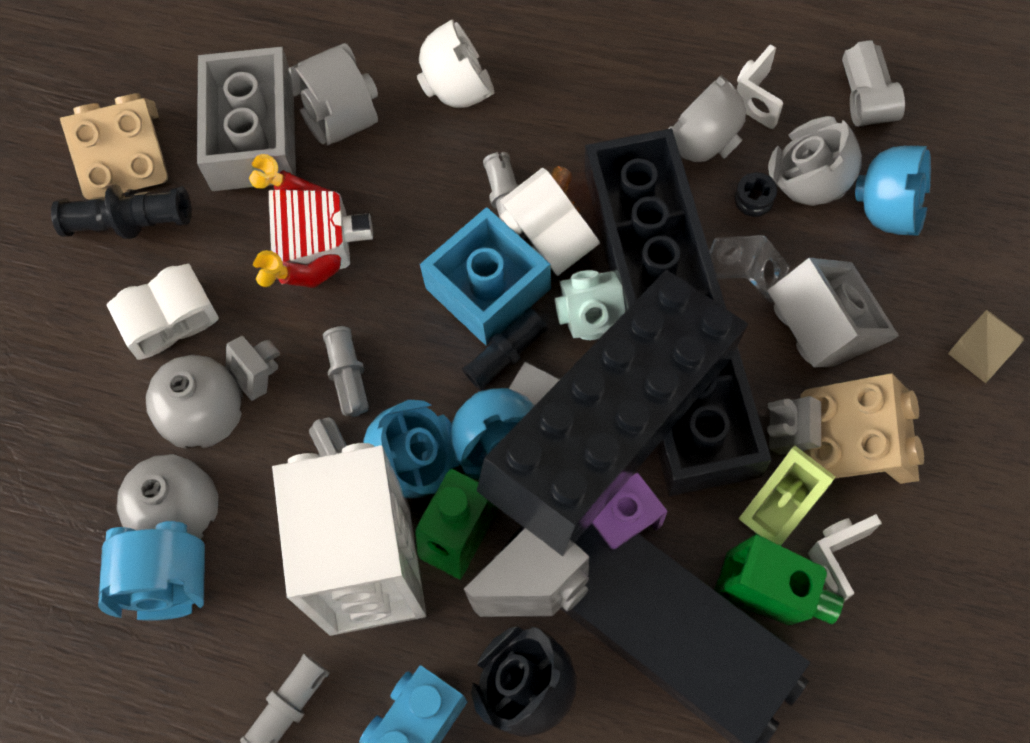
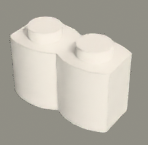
(548, 221)
(162, 312)

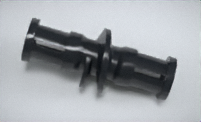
(121, 212)

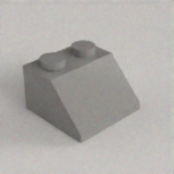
(830, 312)
(529, 580)

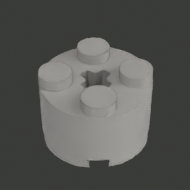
(334, 94)

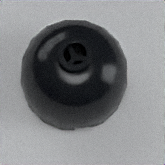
(524, 682)

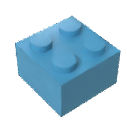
(486, 275)

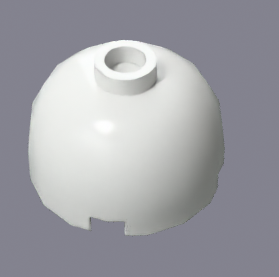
(453, 68)

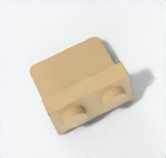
(115, 145)
(868, 428)

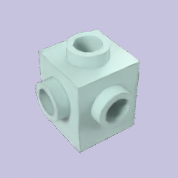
(590, 303)

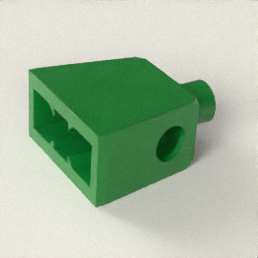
(457, 522)
(776, 583)

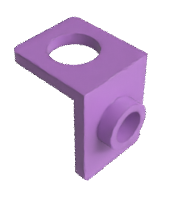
(630, 513)

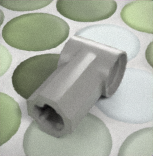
(873, 94)

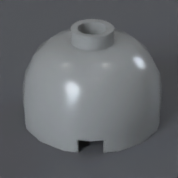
(711, 123)
(817, 162)
(194, 401)
(167, 491)

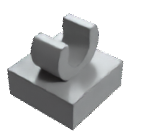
(251, 365)
(794, 424)

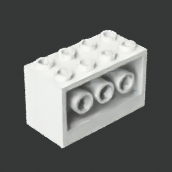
(347, 540)

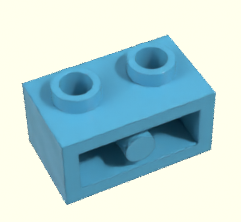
(421, 711)

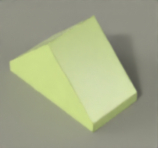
(787, 496)

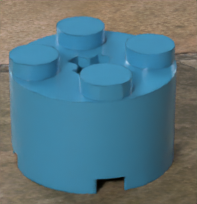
(152, 572)

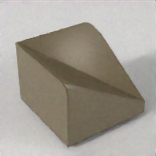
(986, 346)

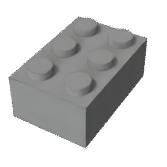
(242, 114)

